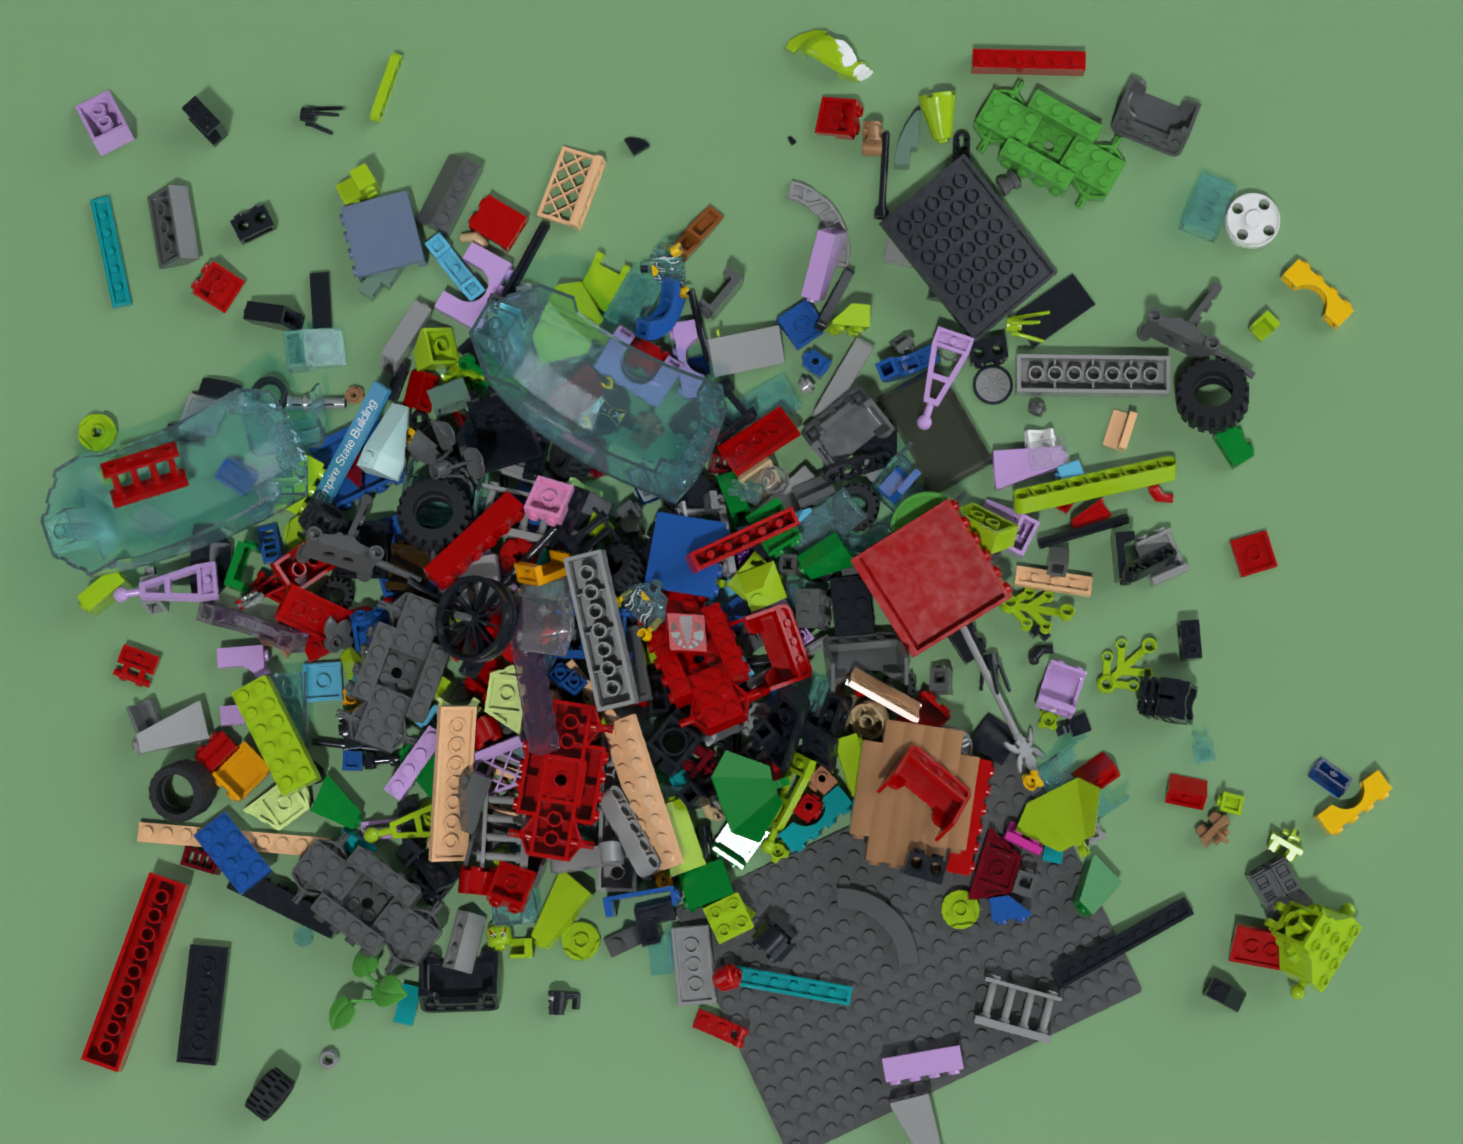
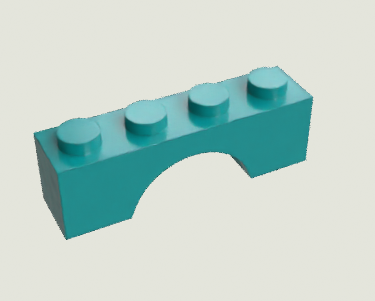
(835, 803)

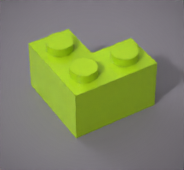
(359, 186)

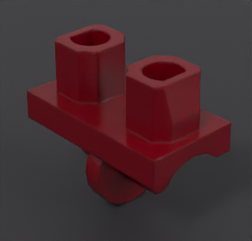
(695, 770)

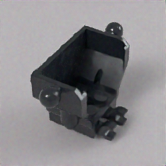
(496, 433)

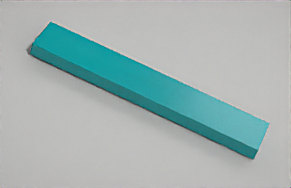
(111, 252)
(795, 986)

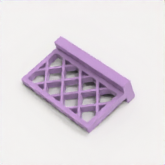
(495, 750)

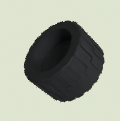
(162, 796)

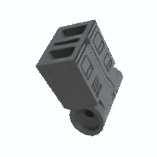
(1275, 883)

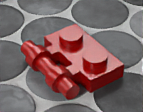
(138, 660)

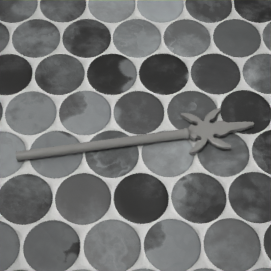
(1023, 748)

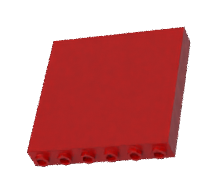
(932, 576)

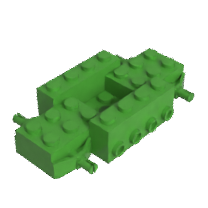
(1026, 129)

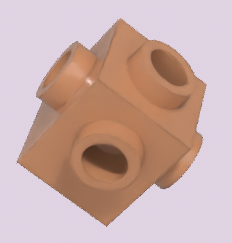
(827, 783)

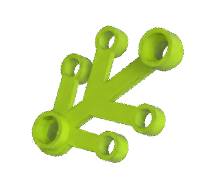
(1034, 609)
(1124, 668)

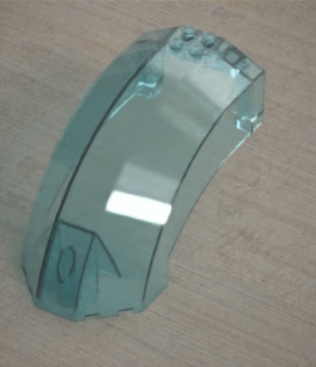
(642, 427)
(263, 480)

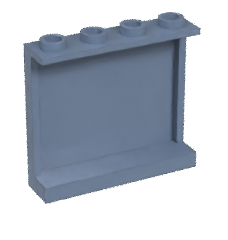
(382, 235)

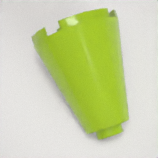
(939, 114)

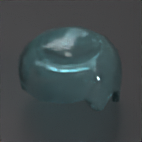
(877, 532)

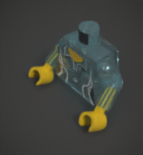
(666, 261)
(646, 604)

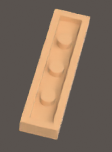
(1037, 579)

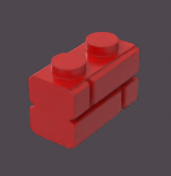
(216, 751)

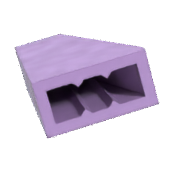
(822, 263)
(1013, 467)

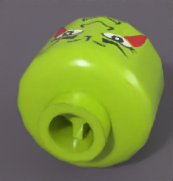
(499, 937)

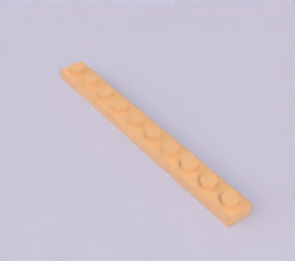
(260, 841)

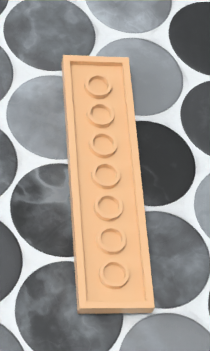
(452, 755)
(642, 789)

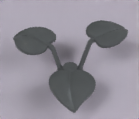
(443, 468)

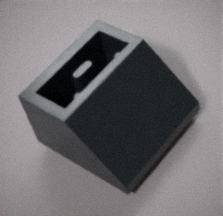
(660, 705)

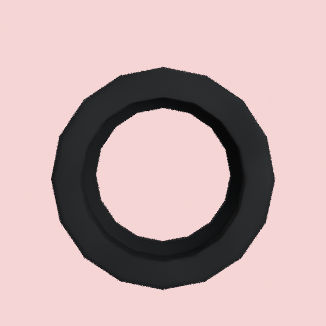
(273, 381)

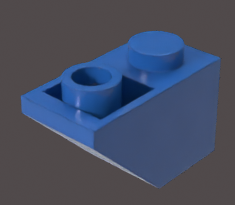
(1006, 908)

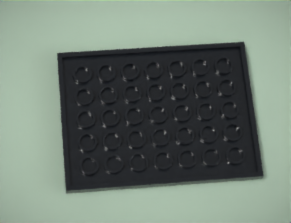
(968, 248)

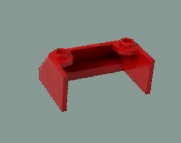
(782, 645)
(930, 784)

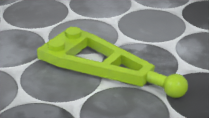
(805, 768)
(372, 834)

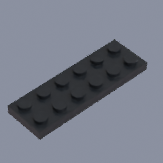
(203, 1004)

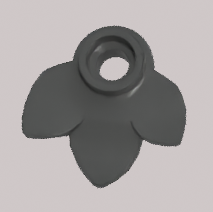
(339, 633)

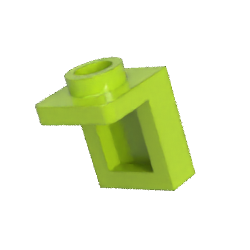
(1229, 803)

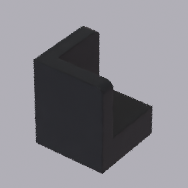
(409, 852)

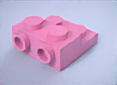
(548, 501)

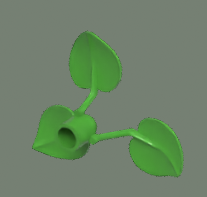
(384, 994)

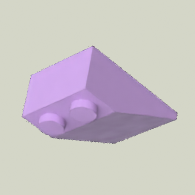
(104, 122)

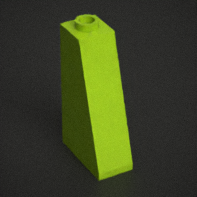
(685, 837)
(560, 910)

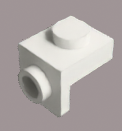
(1037, 435)

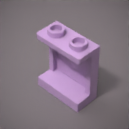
(1060, 688)

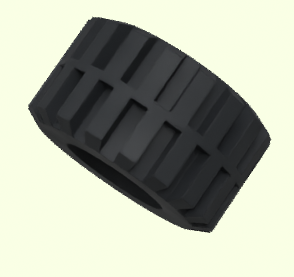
(566, 466)
(871, 500)
(324, 516)
(630, 567)
(269, 1094)

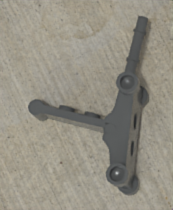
(1184, 335)
(346, 551)

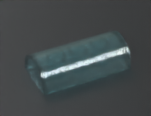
(294, 694)

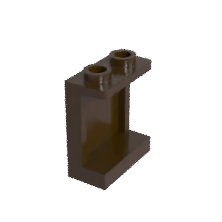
(409, 559)

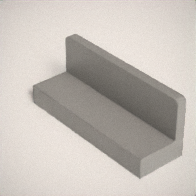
(464, 941)

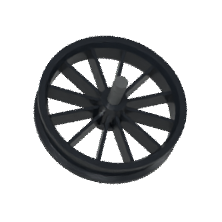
(475, 619)

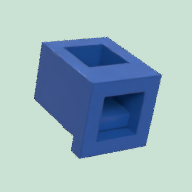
(819, 369)

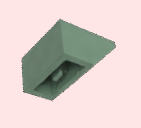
(449, 397)

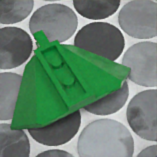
(747, 795)

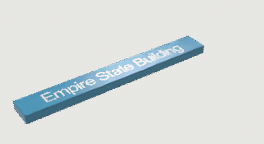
(352, 442)

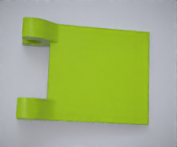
(602, 282)

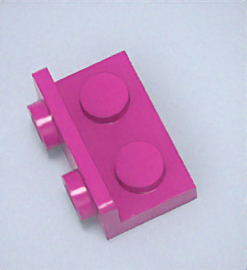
(1021, 840)

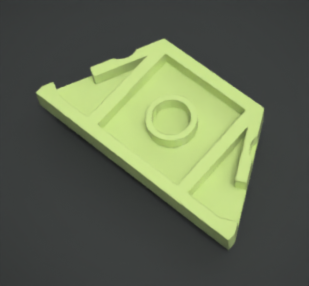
(504, 699)
(279, 810)

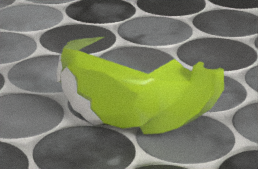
(832, 53)

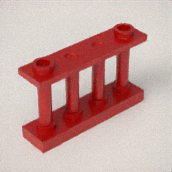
(146, 488)

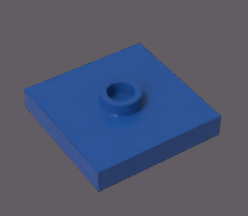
(799, 324)

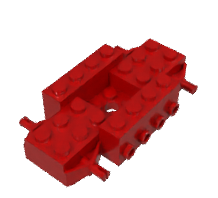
(710, 684)
(555, 808)

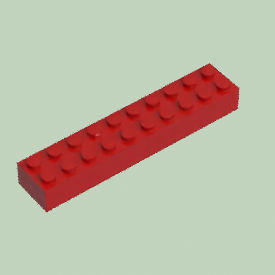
(135, 972)

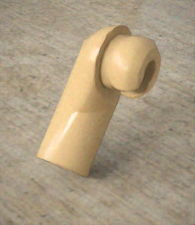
(474, 237)
(713, 813)

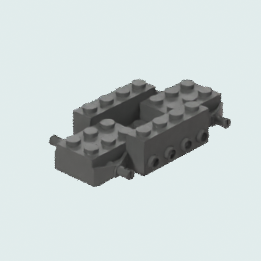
(388, 700)
(347, 882)

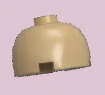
(868, 719)

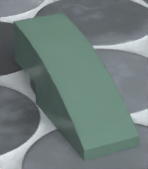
(908, 142)
(374, 283)

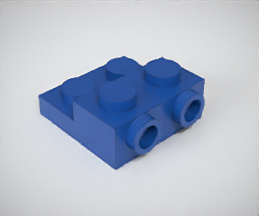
(361, 620)

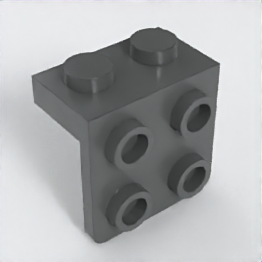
(813, 609)

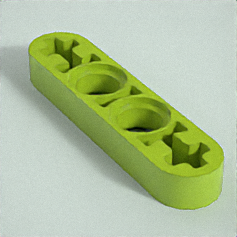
(386, 87)

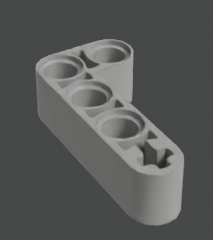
(605, 855)

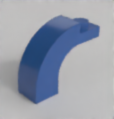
(665, 315)
(905, 366)

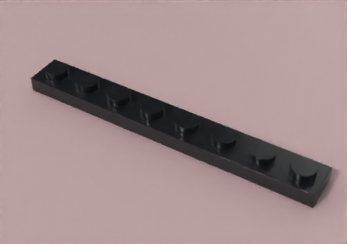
(1121, 943)

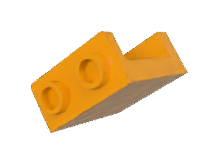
(542, 574)
(241, 772)

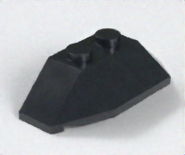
(220, 553)

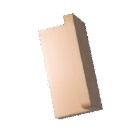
(1119, 430)

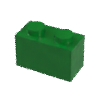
(1234, 446)

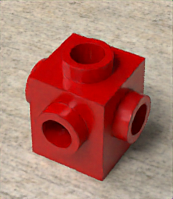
(803, 813)

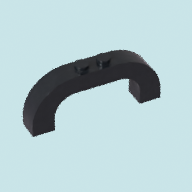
(758, 749)

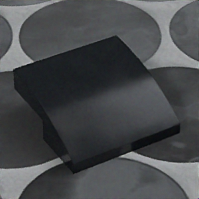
(991, 737)

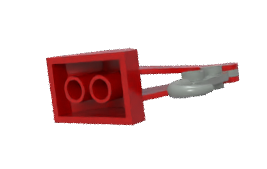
(288, 571)

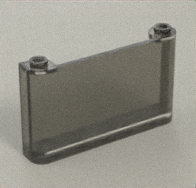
(946, 450)

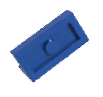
(897, 484)

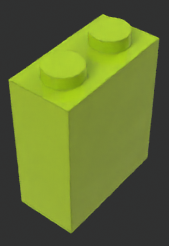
(100, 593)

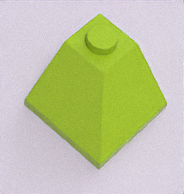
(435, 349)
(762, 586)

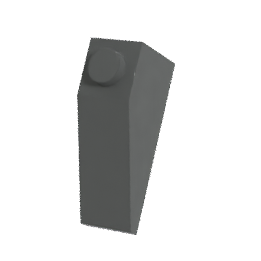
(472, 795)

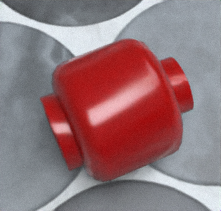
(727, 977)

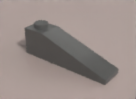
(427, 451)

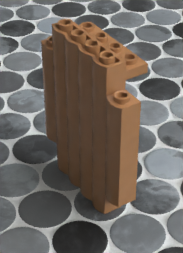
(898, 818)

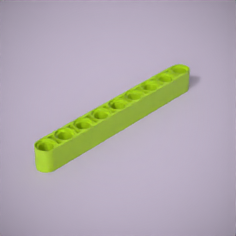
(1094, 485)

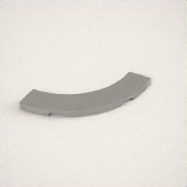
(825, 213)

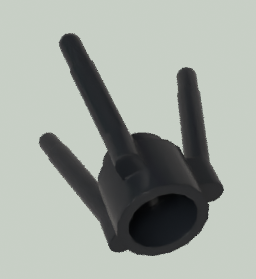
(311, 113)
(993, 663)
(704, 836)

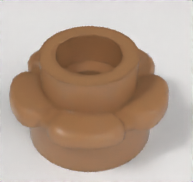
(349, 395)

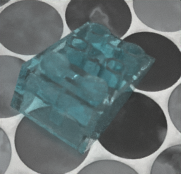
(314, 349)

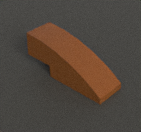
(699, 231)

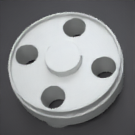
(1252, 221)

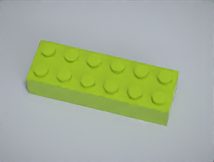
(276, 736)

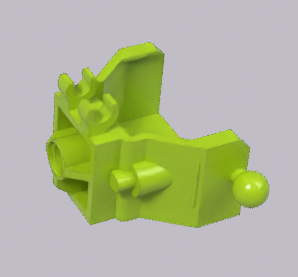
(1312, 942)

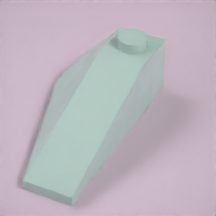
(386, 447)

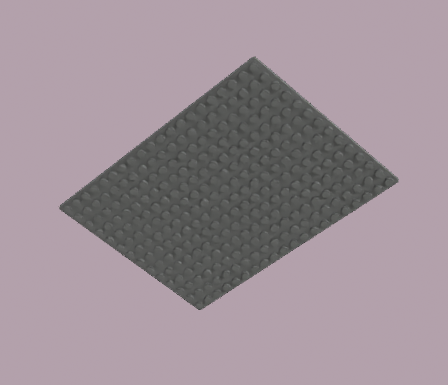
(823, 1059)

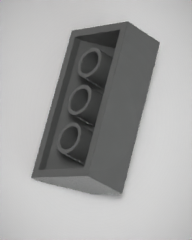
(449, 194)
(173, 226)

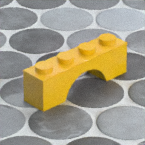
(1302, 277)
(1371, 787)

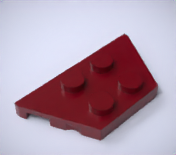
(995, 869)

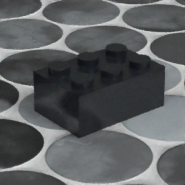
(851, 606)

